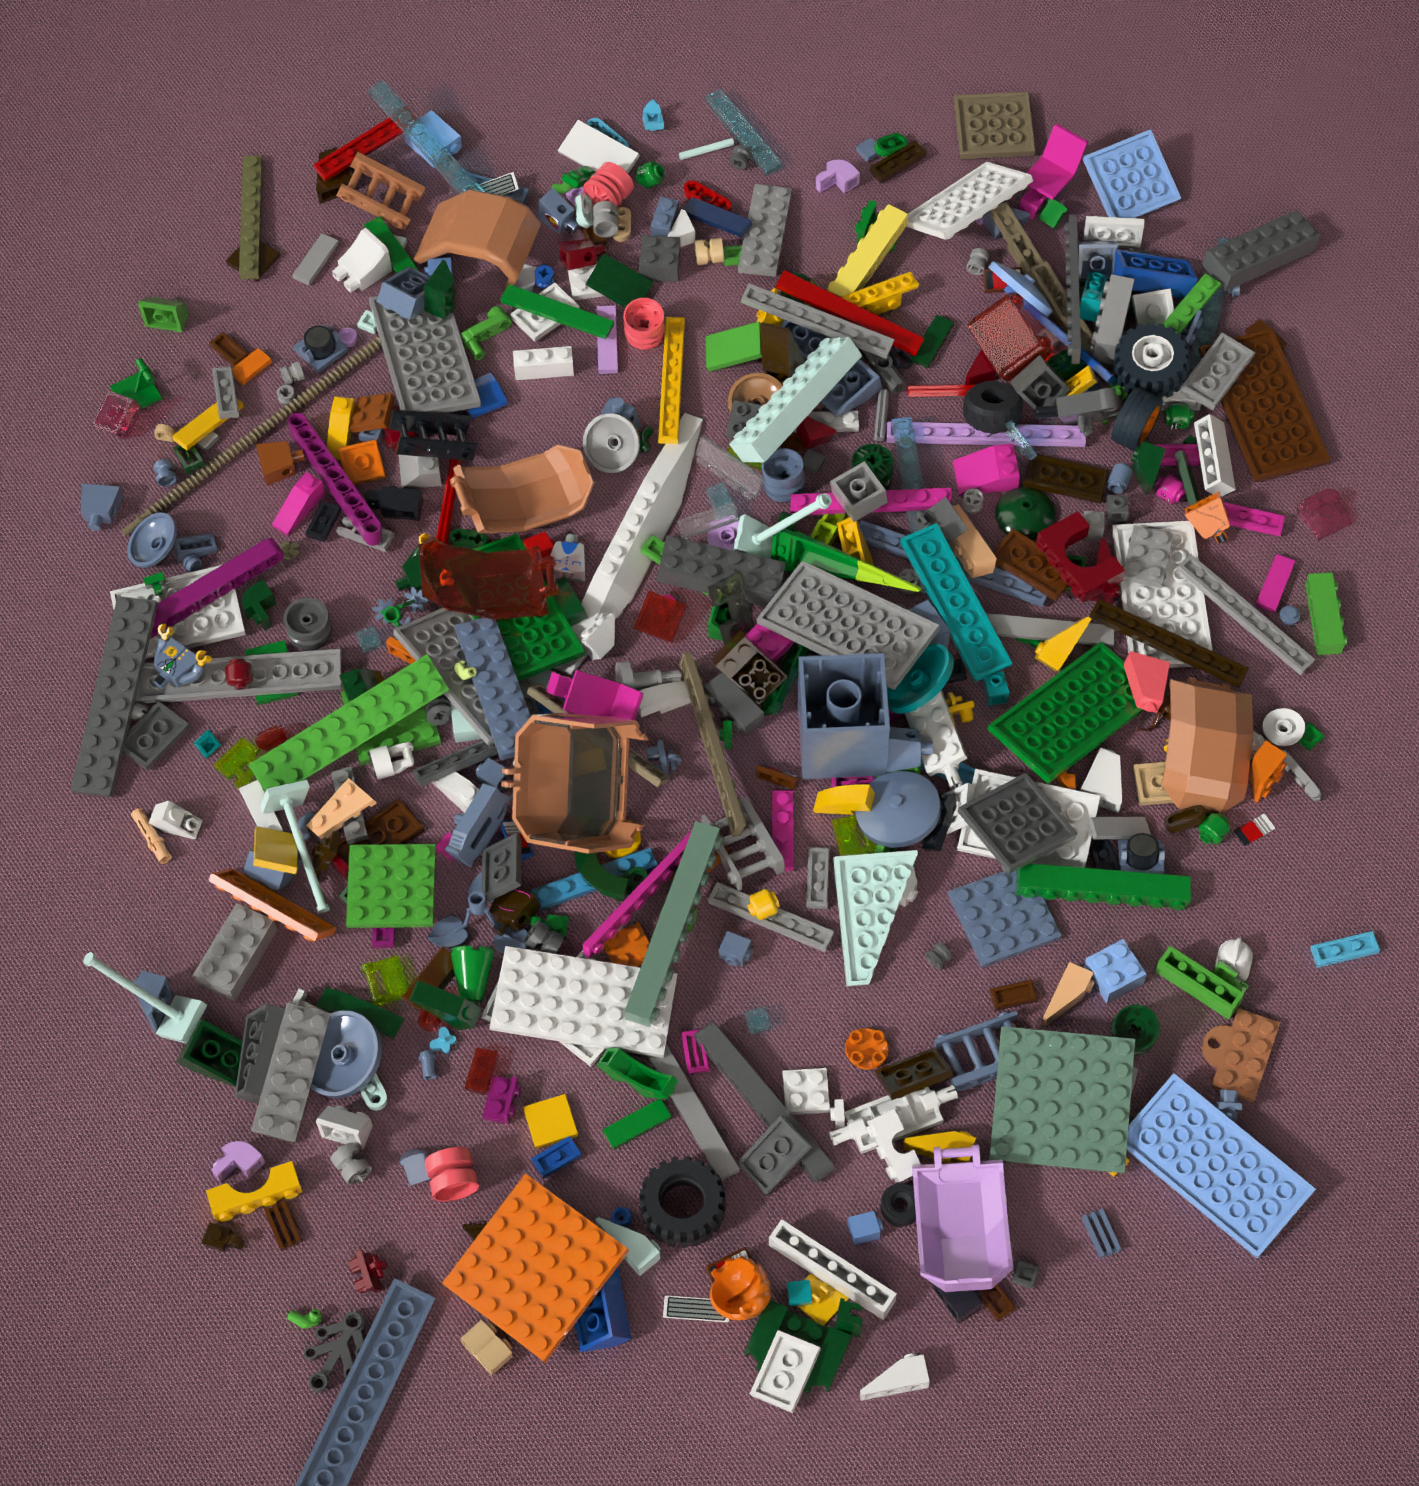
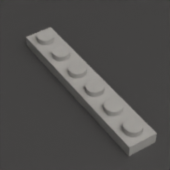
(782, 922)

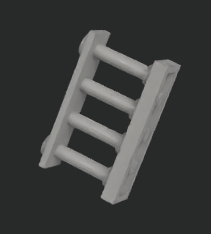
(763, 844)

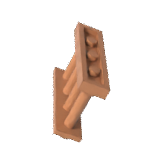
(390, 178)

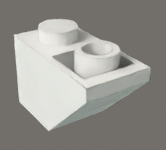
(600, 637)
(175, 820)

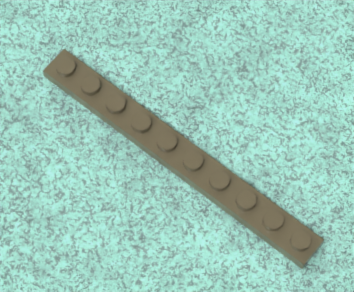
(714, 750)

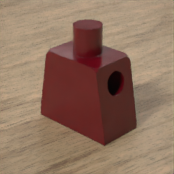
(579, 253)

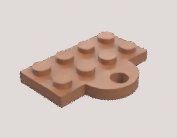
(1241, 1053)

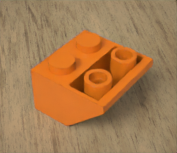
(1266, 769)

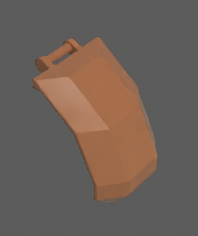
(524, 491)
(1208, 745)

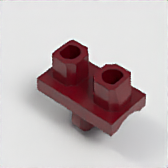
(371, 1271)

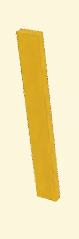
(671, 380)

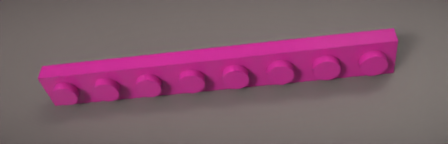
(897, 501)
(635, 900)

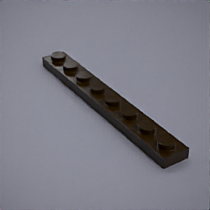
(1169, 643)

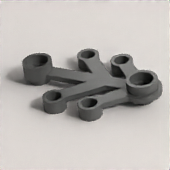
(337, 1348)

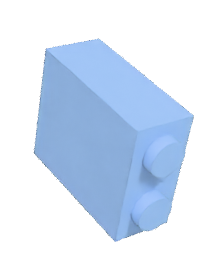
(442, 131)

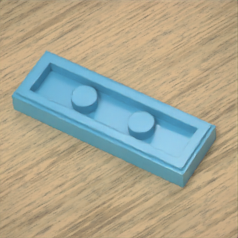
(1345, 949)

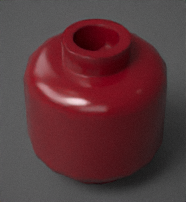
(238, 674)

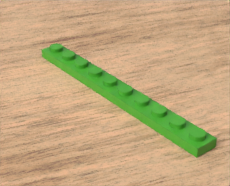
(1184, 313)

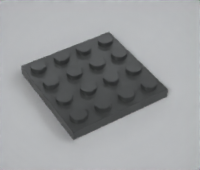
(1017, 823)

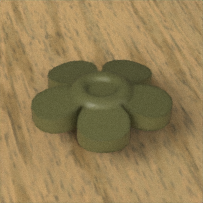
(290, 550)

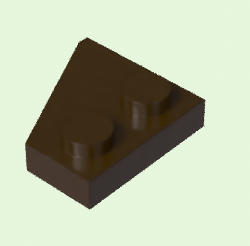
(325, 852)

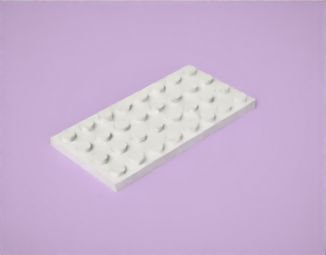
(1175, 606)
(575, 1002)

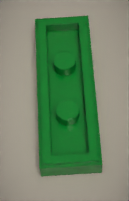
(636, 1124)

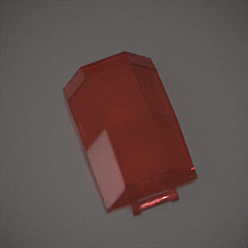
(486, 583)

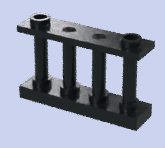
(432, 423)

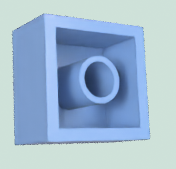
(1115, 971)

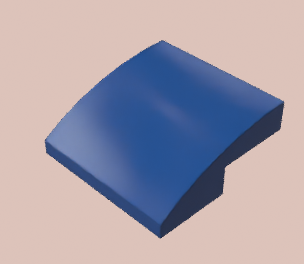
(489, 394)

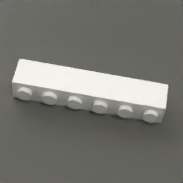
(832, 1269)

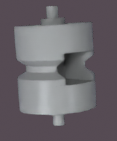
(353, 1167)

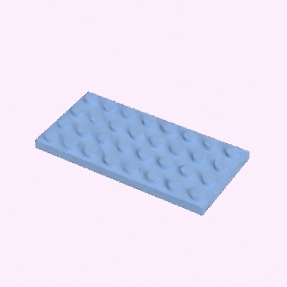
(1216, 1166)

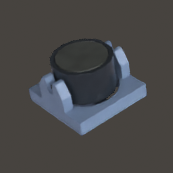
(319, 344)
(1142, 853)

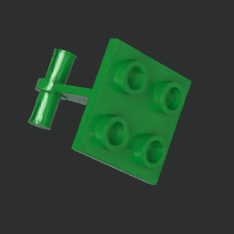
(139, 386)

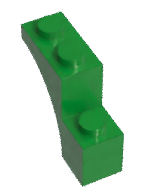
(643, 1079)

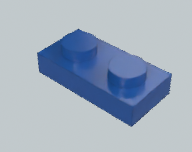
(556, 1157)

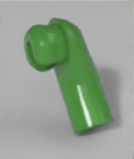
(562, 188)

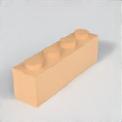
(972, 549)

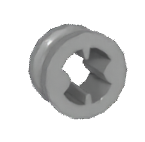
(285, 389)

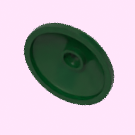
(1029, 521)

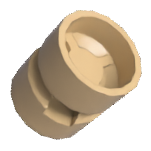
(709, 251)

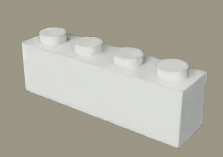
(1214, 455)

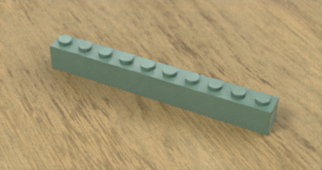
(672, 924)

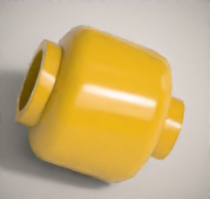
(763, 904)

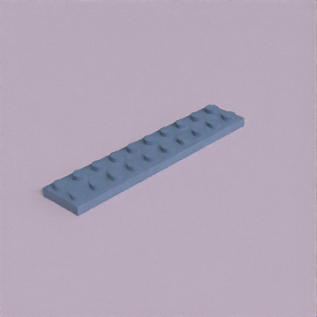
(367, 1387)

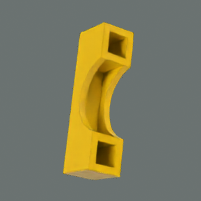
(281, 1184)

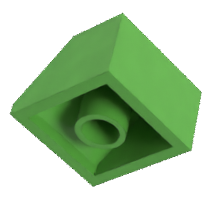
(163, 313)

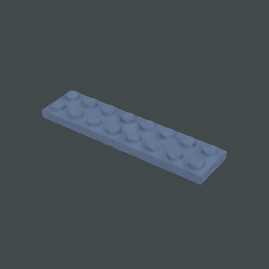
(494, 682)

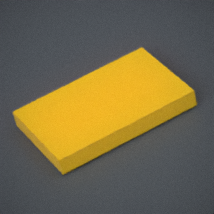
(275, 850)

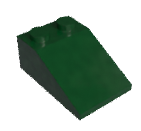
(212, 1053)

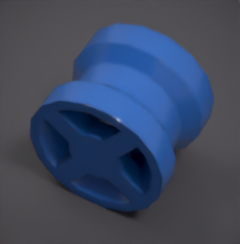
(547, 280)

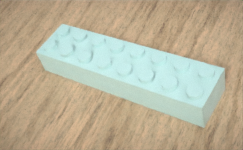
(795, 399)

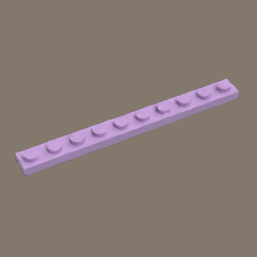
(965, 434)

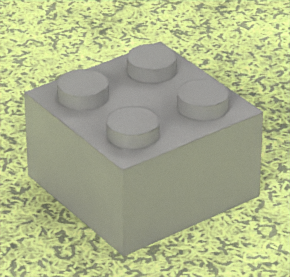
(858, 491)

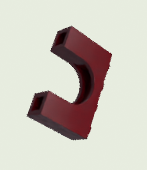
(1083, 581)

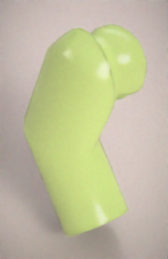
(463, 671)

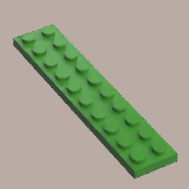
(350, 725)

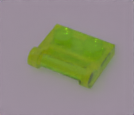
(847, 837)
(392, 978)

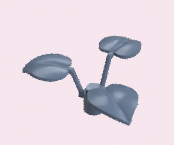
(451, 932)

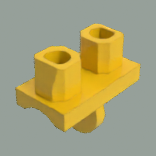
(964, 709)

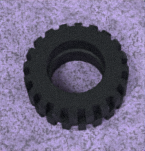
(677, 1174)

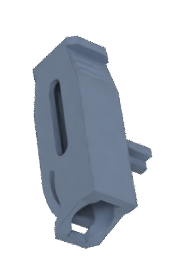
(477, 825)

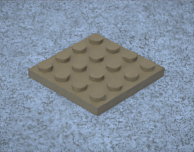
(994, 125)

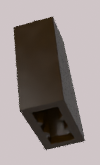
(328, 189)

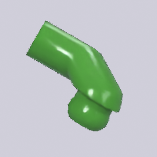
(305, 1321)

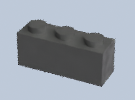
(733, 704)

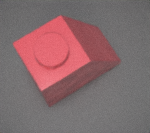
(1147, 680)

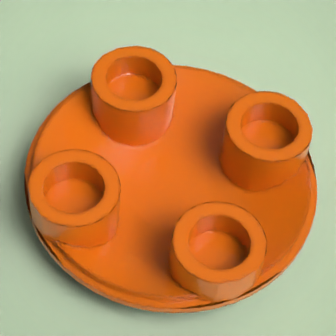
(866, 1048)

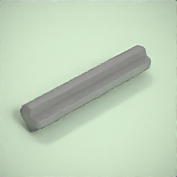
(881, 415)

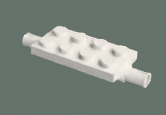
(937, 725)
(915, 1110)

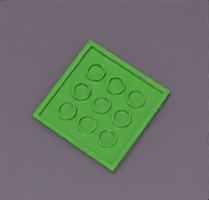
(410, 729)
(391, 886)

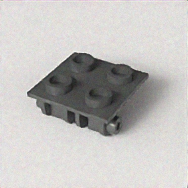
(740, 414)
(945, 517)

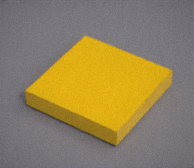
(550, 1121)

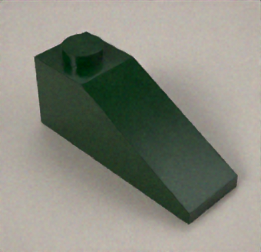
(445, 1005)

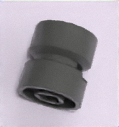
(542, 939)

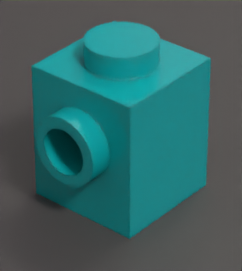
(995, 689)

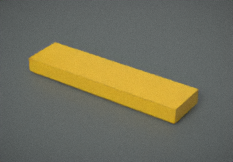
(200, 426)

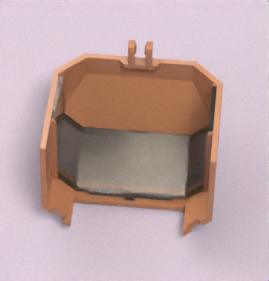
(573, 781)

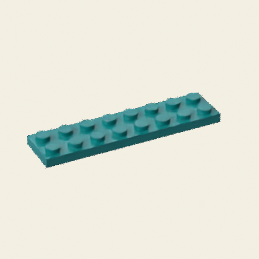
(956, 602)

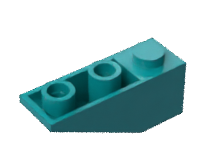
(1092, 296)

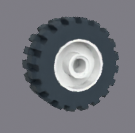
(1152, 360)

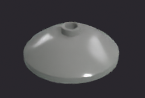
(600, 446)

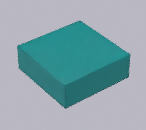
(799, 1293)

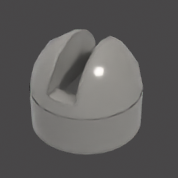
(139, 711)

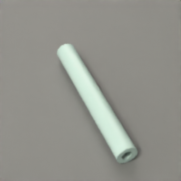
(705, 149)

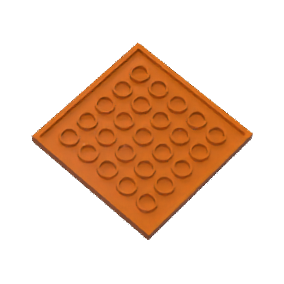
(535, 1267)

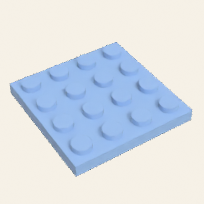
(1132, 177)

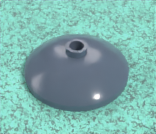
(152, 540)

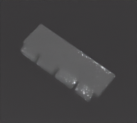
(727, 466)

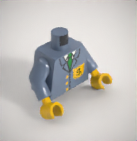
(176, 662)

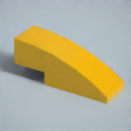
(844, 799)

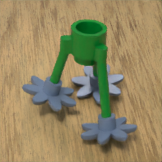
(394, 613)

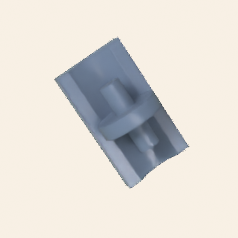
(658, 753)
(1228, 1104)

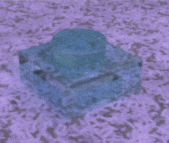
(368, 639)
(757, 1020)

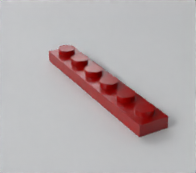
(364, 144)

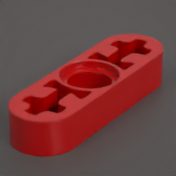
(703, 191)

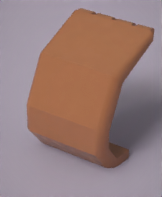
(482, 228)

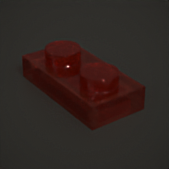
(481, 1071)

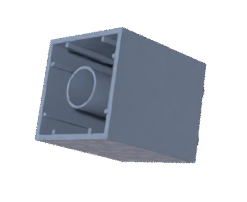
(843, 716)

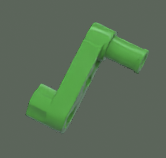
(496, 323)

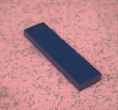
(717, 217)

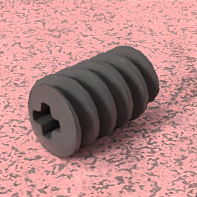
(438, 710)

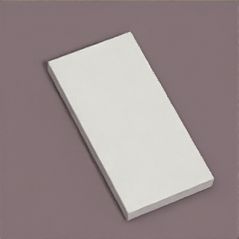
(594, 148)

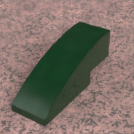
(569, 603)

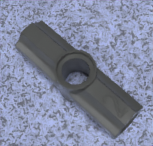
(886, 371)

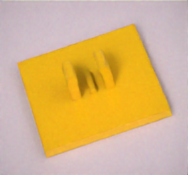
(824, 1301)

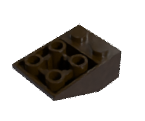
(779, 352)
(749, 667)

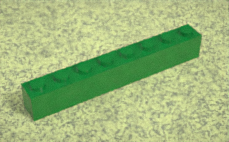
(1103, 886)

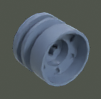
(783, 475)

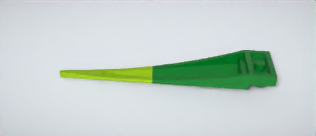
(798, 547)

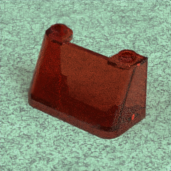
(1008, 337)

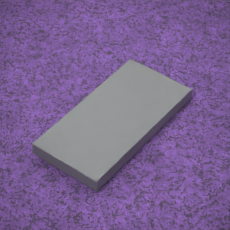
(1217, 371)

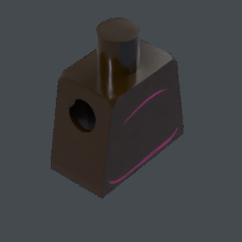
(513, 910)

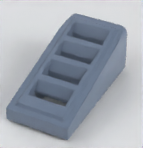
(186, 542)

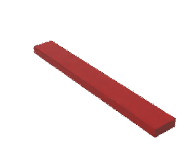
(847, 311)

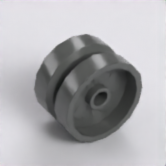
(307, 624)

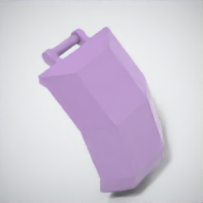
(962, 1221)

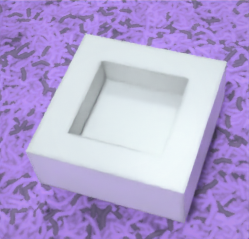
(837, 1113)

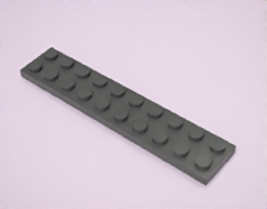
(114, 697)

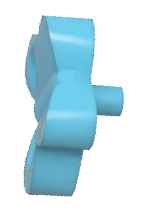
(443, 1042)

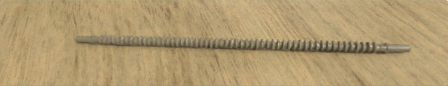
(257, 432)

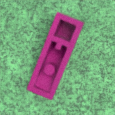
(299, 503)

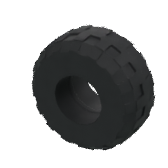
(991, 406)

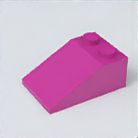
(987, 470)

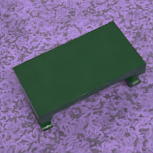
(845, 1321)

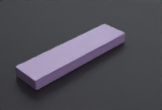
(608, 347)

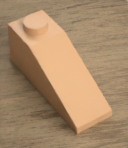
(1070, 991)

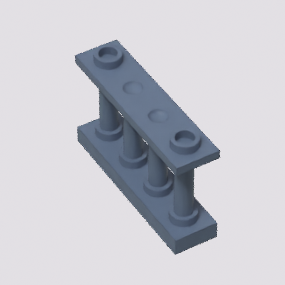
(981, 1073)

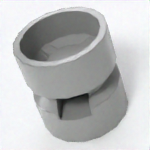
(605, 219)

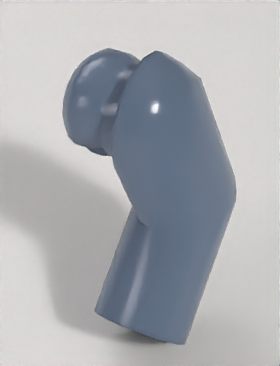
(302, 824)

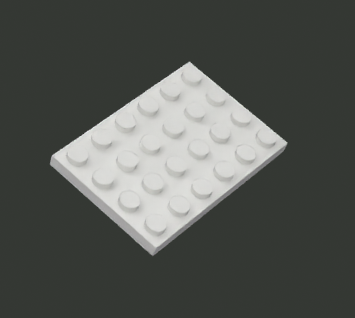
(967, 200)
(210, 624)
(1073, 805)

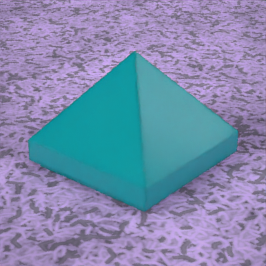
(207, 743)

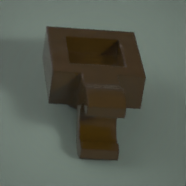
(219, 1237)

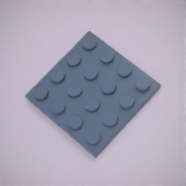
(1000, 921)

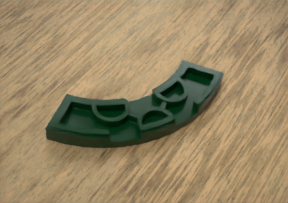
(599, 878)

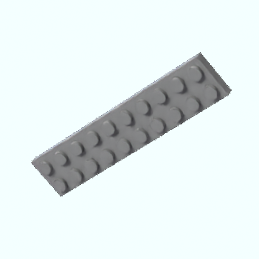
(271, 675)

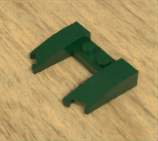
(830, 1340)

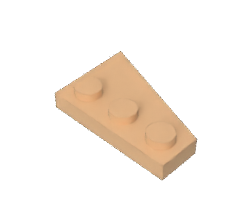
(343, 805)

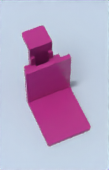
(1053, 169)
(595, 695)

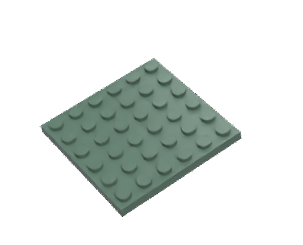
(1062, 1099)

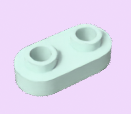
(584, 210)
(373, 1091)

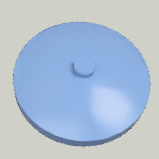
(1022, 285)

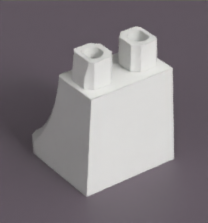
(363, 262)

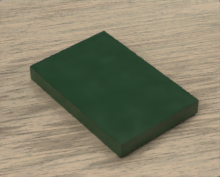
(618, 281)

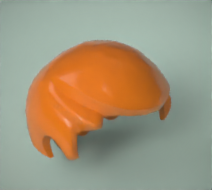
(740, 1289)

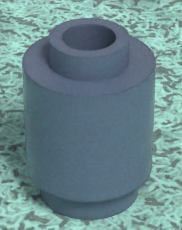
(1119, 478)

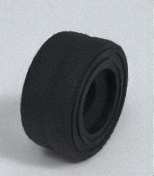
(890, 1212)

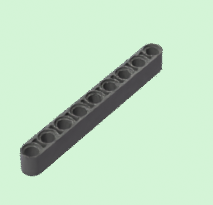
(757, 1094)

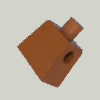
(278, 461)

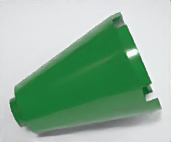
(472, 971)

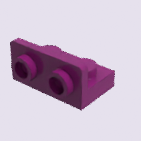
(501, 1099)

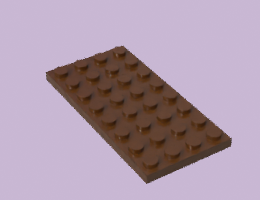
(1271, 413)

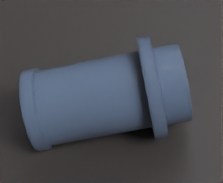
(428, 1065)

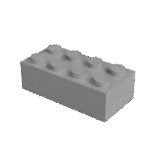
(1111, 318)
(235, 952)

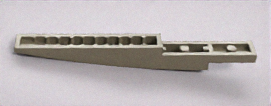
(1032, 264)

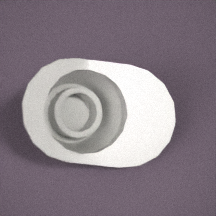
(1237, 955)

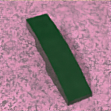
(384, 1021)

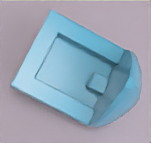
(652, 116)

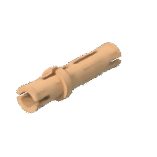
(155, 842)

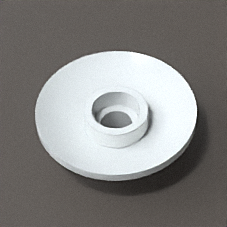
(1287, 720)

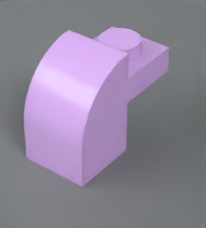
(839, 173)
(238, 1155)

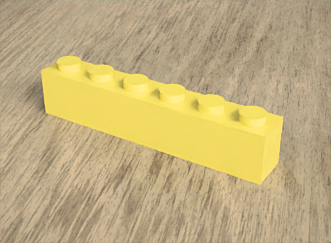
(870, 252)

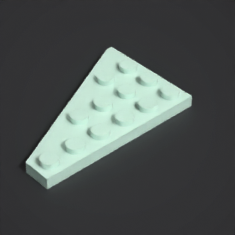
(867, 903)

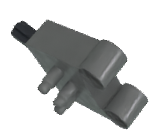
(1084, 409)

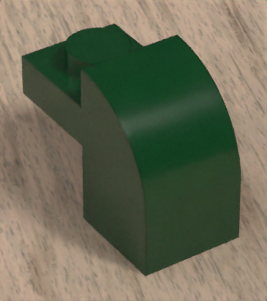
(256, 601)

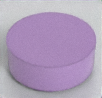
(348, 336)

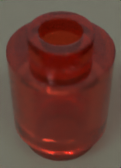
(270, 738)

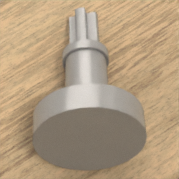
(642, 680)

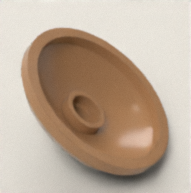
(753, 389)

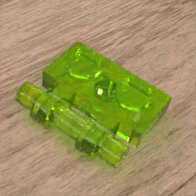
(234, 760)

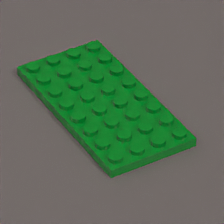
(535, 641)
(1069, 714)

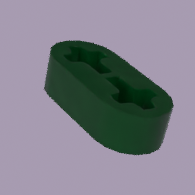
(468, 538)

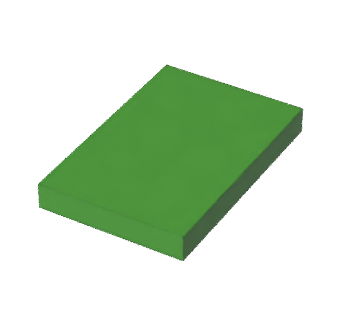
(733, 346)

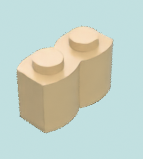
(487, 1347)

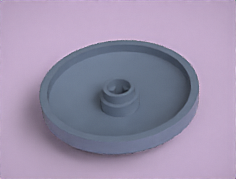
(902, 810)
(347, 1055)

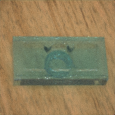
(718, 495)

